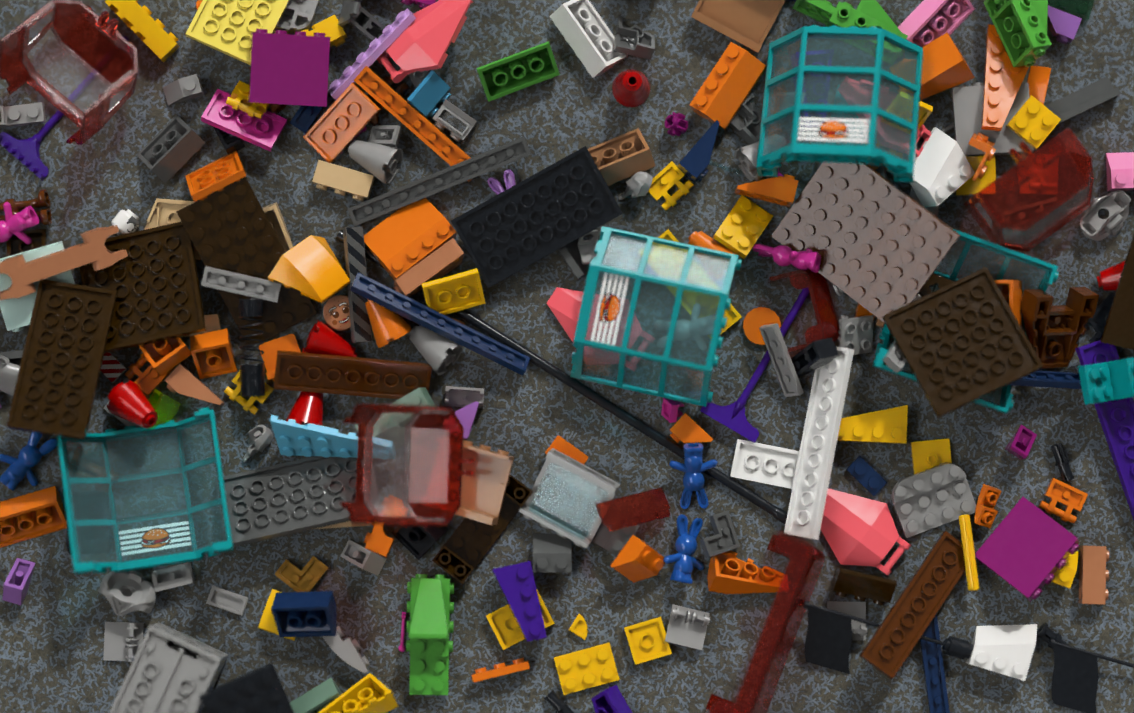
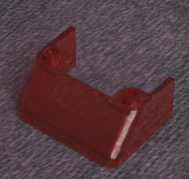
(822, 304)

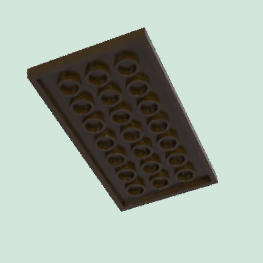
(238, 237)
(62, 359)

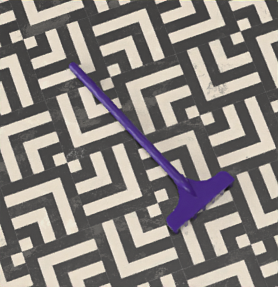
(28, 149)
(734, 414)

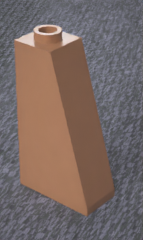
(429, 269)

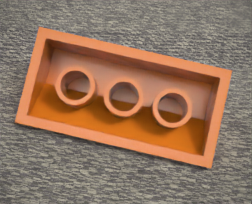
(727, 85)
(31, 516)

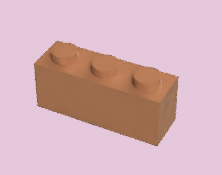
(1093, 575)

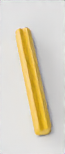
(969, 552)

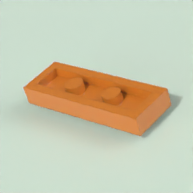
(500, 669)

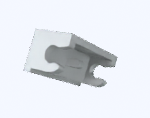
(463, 396)
(173, 577)

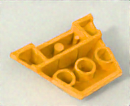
(311, 269)

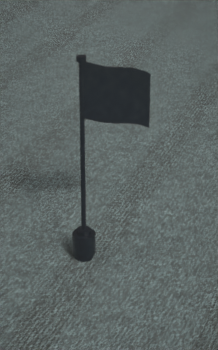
(831, 637)
(1076, 676)

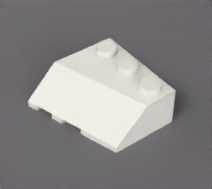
(939, 169)
(1004, 649)

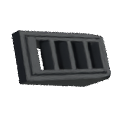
(231, 144)

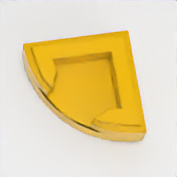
(579, 627)

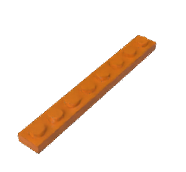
(410, 117)

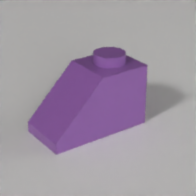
(1062, 24)
(466, 416)
(18, 581)

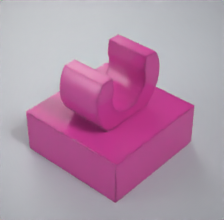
(670, 410)

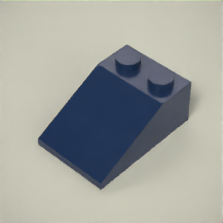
(696, 161)

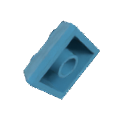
(429, 95)

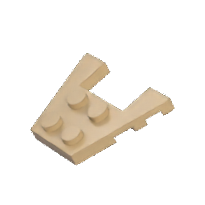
(165, 213)

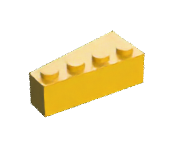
(145, 27)
(876, 426)
(364, 697)

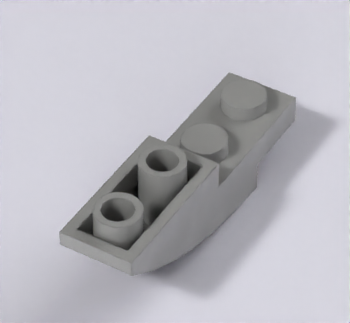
(22, 115)
(347, 650)

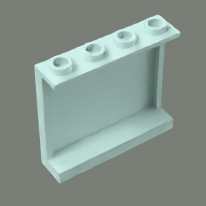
(18, 311)

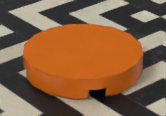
(757, 318)

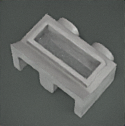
(454, 121)

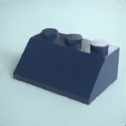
(305, 614)

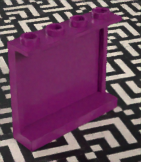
(289, 68)
(1027, 549)

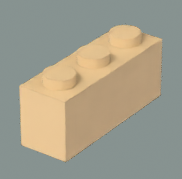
(343, 180)

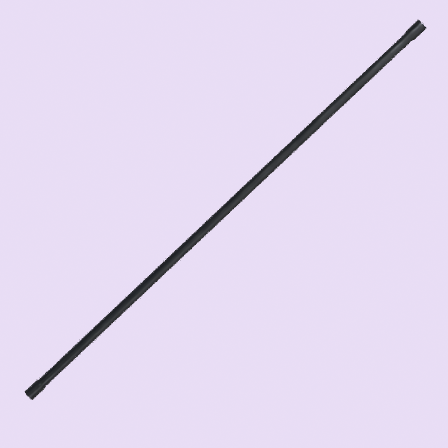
(776, 512)

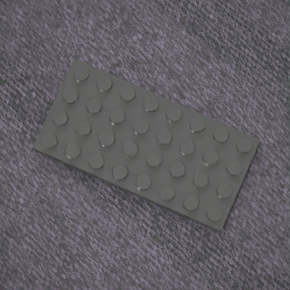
(289, 497)

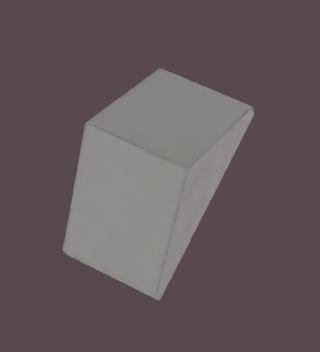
(385, 135)

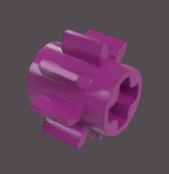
(676, 124)

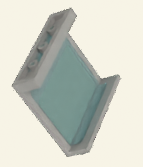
(567, 498)

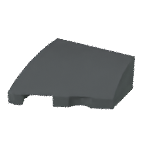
(633, 40)
(750, 127)

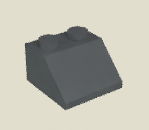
(614, 540)
(551, 553)

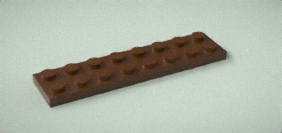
(349, 375)
(916, 606)

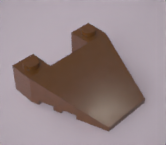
(1056, 329)

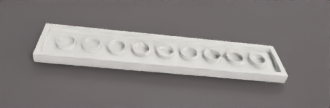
(818, 446)

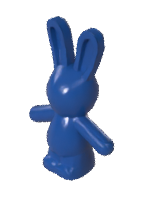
(28, 457)
(693, 478)
(686, 547)

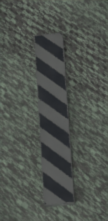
(355, 264)

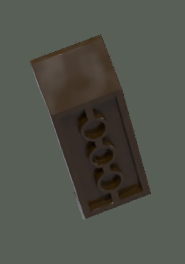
(474, 539)

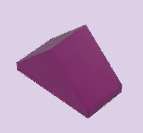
(1021, 442)

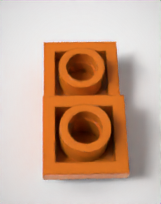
(985, 506)

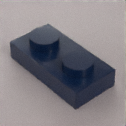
(305, 117)
(866, 476)

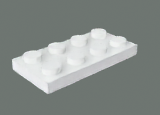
(764, 463)

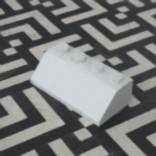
(587, 36)

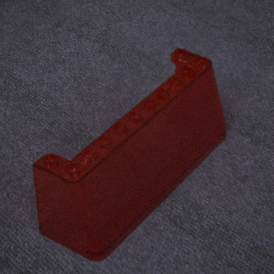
(779, 628)

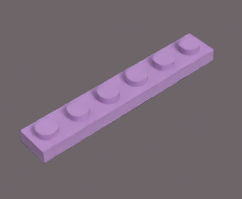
(375, 49)

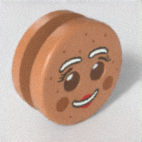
(337, 313)

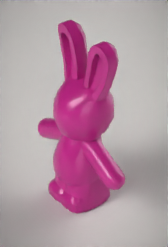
(17, 223)
(785, 256)

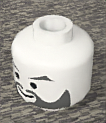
(126, 222)

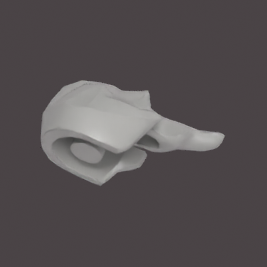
(637, 185)
(259, 438)

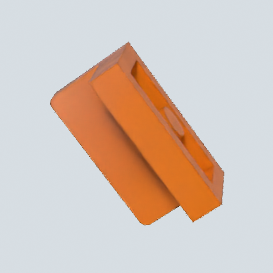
(568, 449)

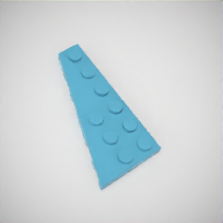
(312, 440)

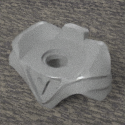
(1118, 207)
(128, 592)

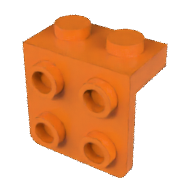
(982, 143)
(270, 349)

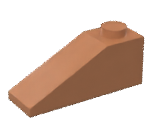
(187, 384)

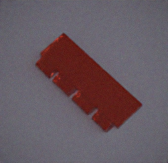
(633, 509)

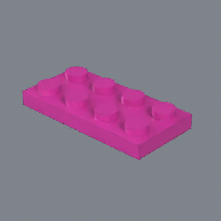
(260, 132)

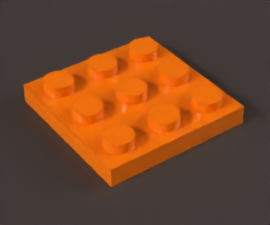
(215, 176)

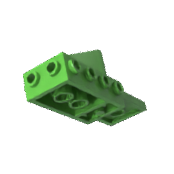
(866, 15)
(1021, 28)
(429, 633)

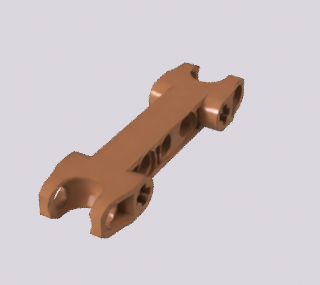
(91, 251)

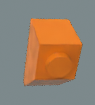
(688, 431)

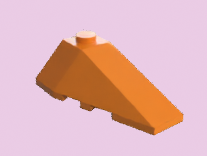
(736, 576)

